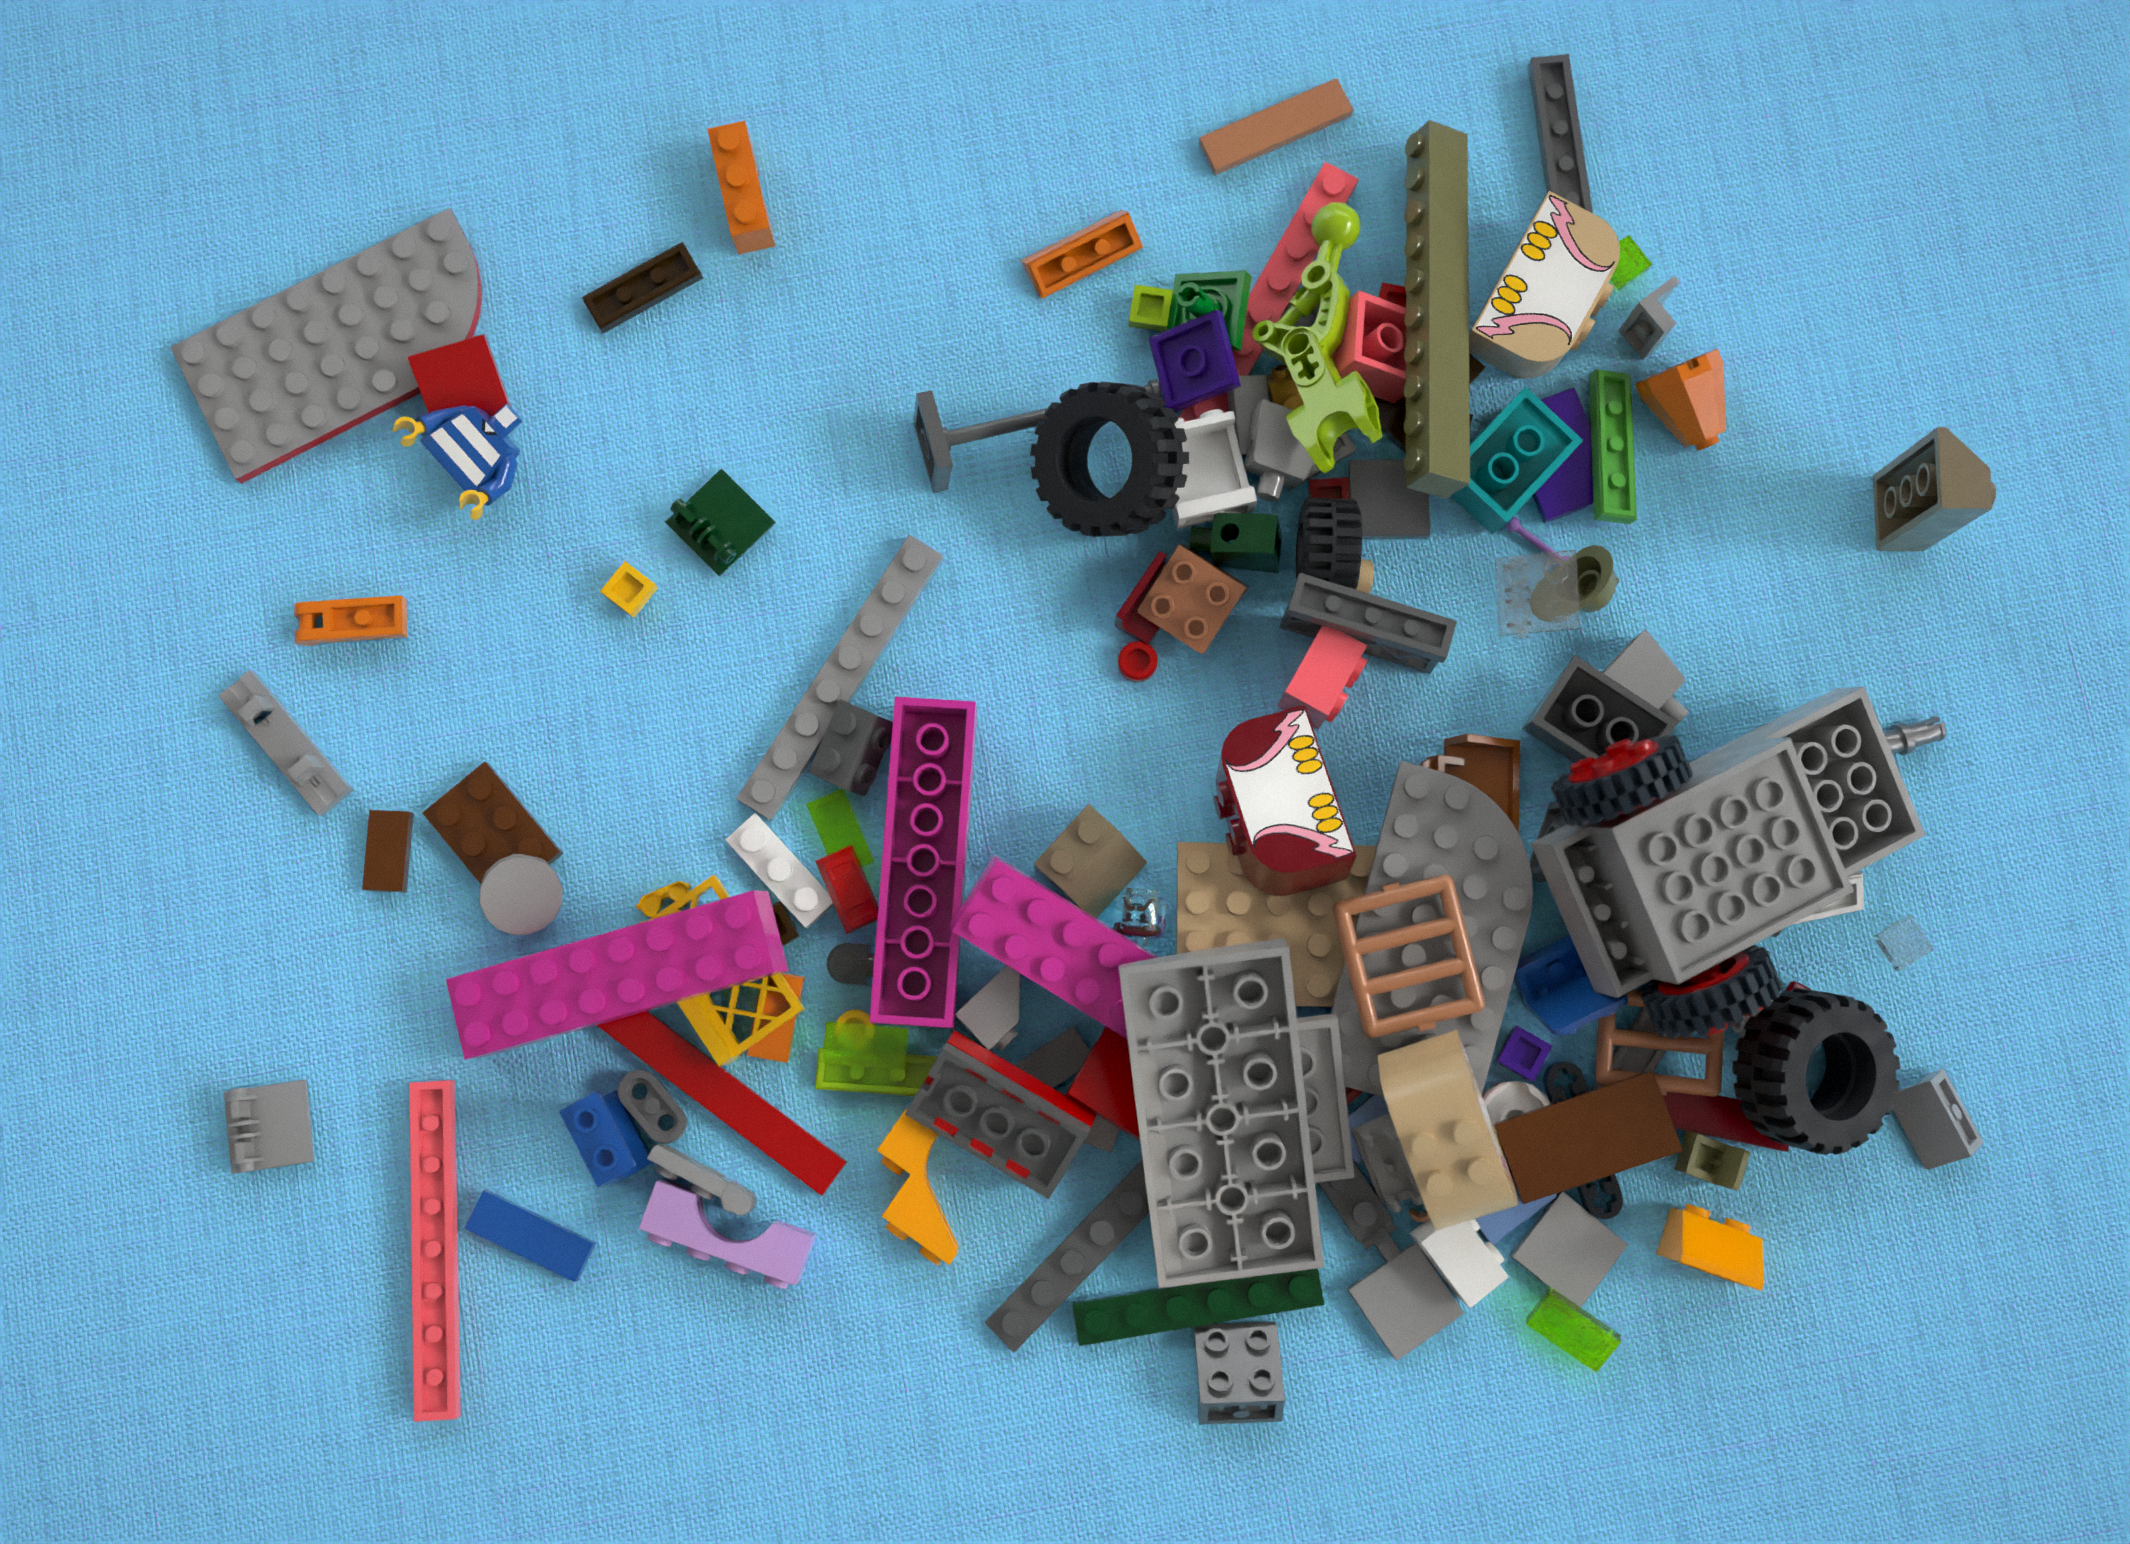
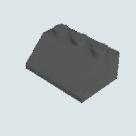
(1590, 712)

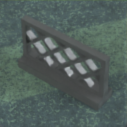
(1386, 627)

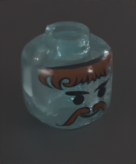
(1140, 915)

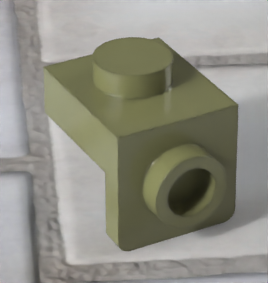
(1712, 1161)

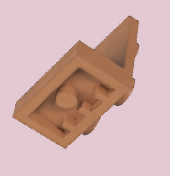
(1192, 598)

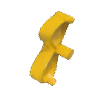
(652, 903)

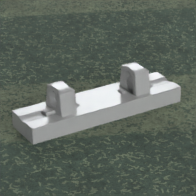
(286, 743)

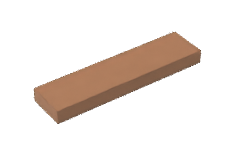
(1275, 126)

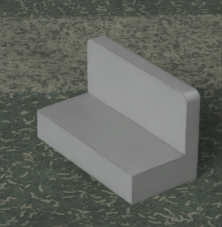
(1649, 321)
(1936, 1121)

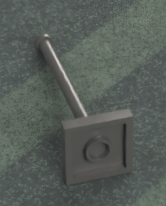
(937, 441)

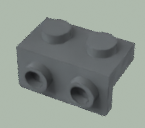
(852, 748)

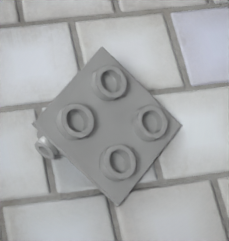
(269, 1126)

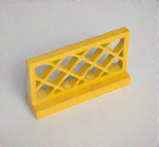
(705, 1015)

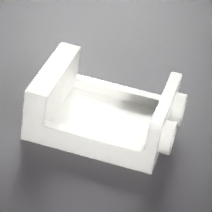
(1214, 471)

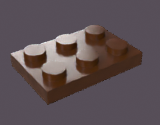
(488, 822)

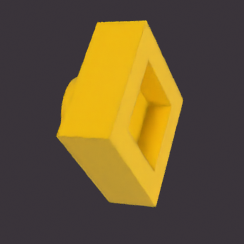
(629, 589)

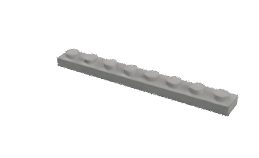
(840, 677)

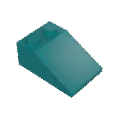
(1514, 459)

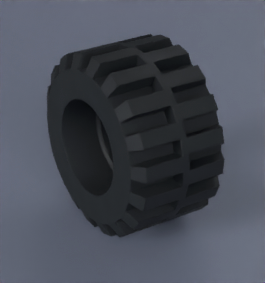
(1330, 540)

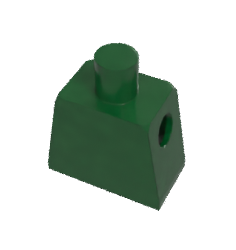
(1254, 545)

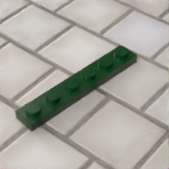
(1194, 1305)

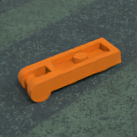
(351, 620)

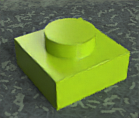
(1150, 308)

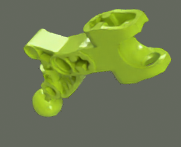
(1329, 402)

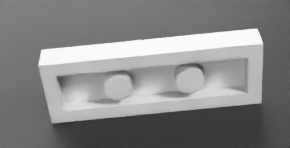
(780, 870)

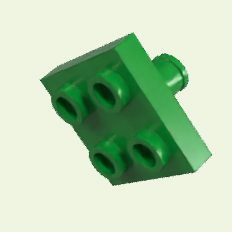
(1209, 291)

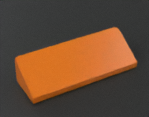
(1082, 253)

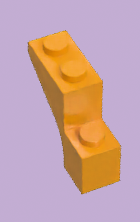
(915, 1207)

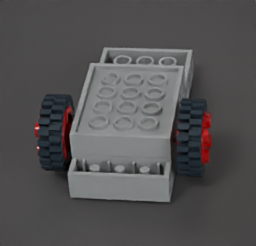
(1695, 862)

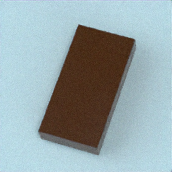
(388, 851)

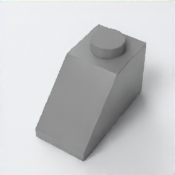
(995, 1010)

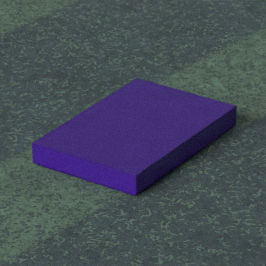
(1572, 483)

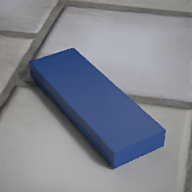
(530, 1235)

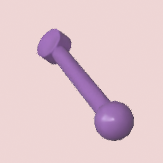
(1514, 526)

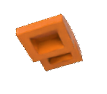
(778, 1043)

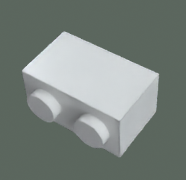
(1462, 1259)

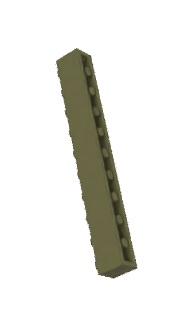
(1437, 311)

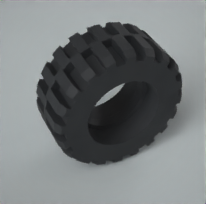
(1063, 459)
(1855, 1080)

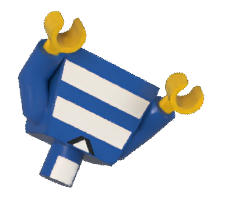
(470, 449)

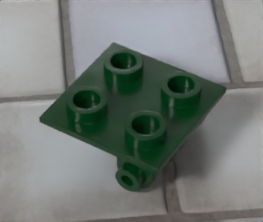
(719, 522)

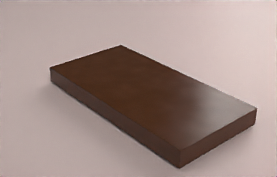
(1587, 1137)

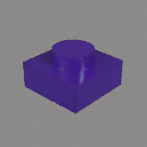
(1523, 1053)

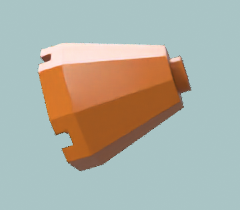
(1689, 399)

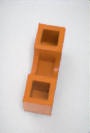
(741, 187)

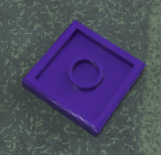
(1194, 361)

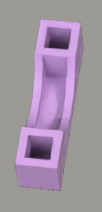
(679, 1216)

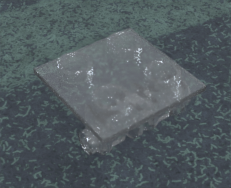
(1537, 593)

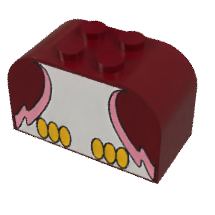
(1281, 805)

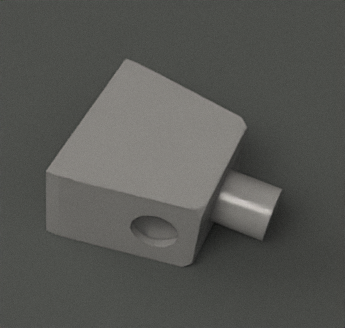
(1274, 451)
(1649, 674)

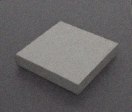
(1569, 1249)
(1405, 1301)

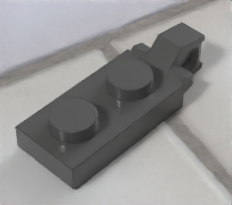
(1362, 1213)

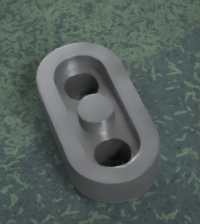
(652, 1107)

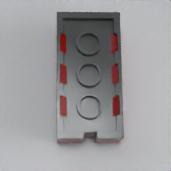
(1001, 1114)

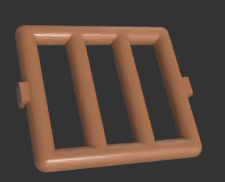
(1461, 964)
(1609, 1036)

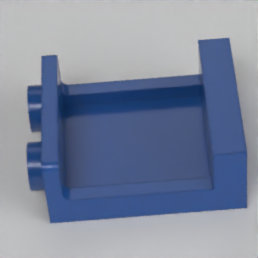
(606, 1138)

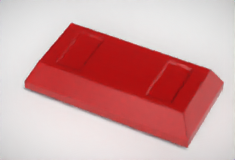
(848, 889)

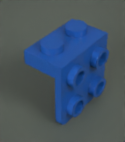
(1559, 990)

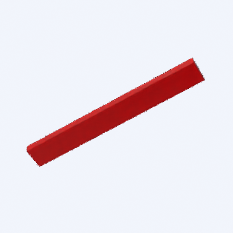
(728, 1098)

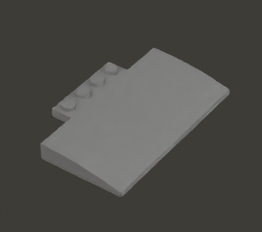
(1233, 1111)

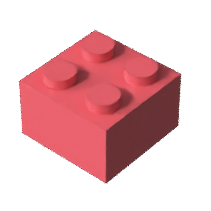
(1374, 345)
(1327, 667)

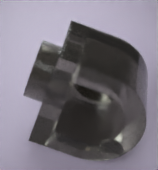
(851, 964)

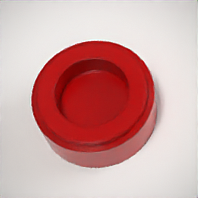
(1137, 661)

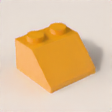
(1713, 1247)

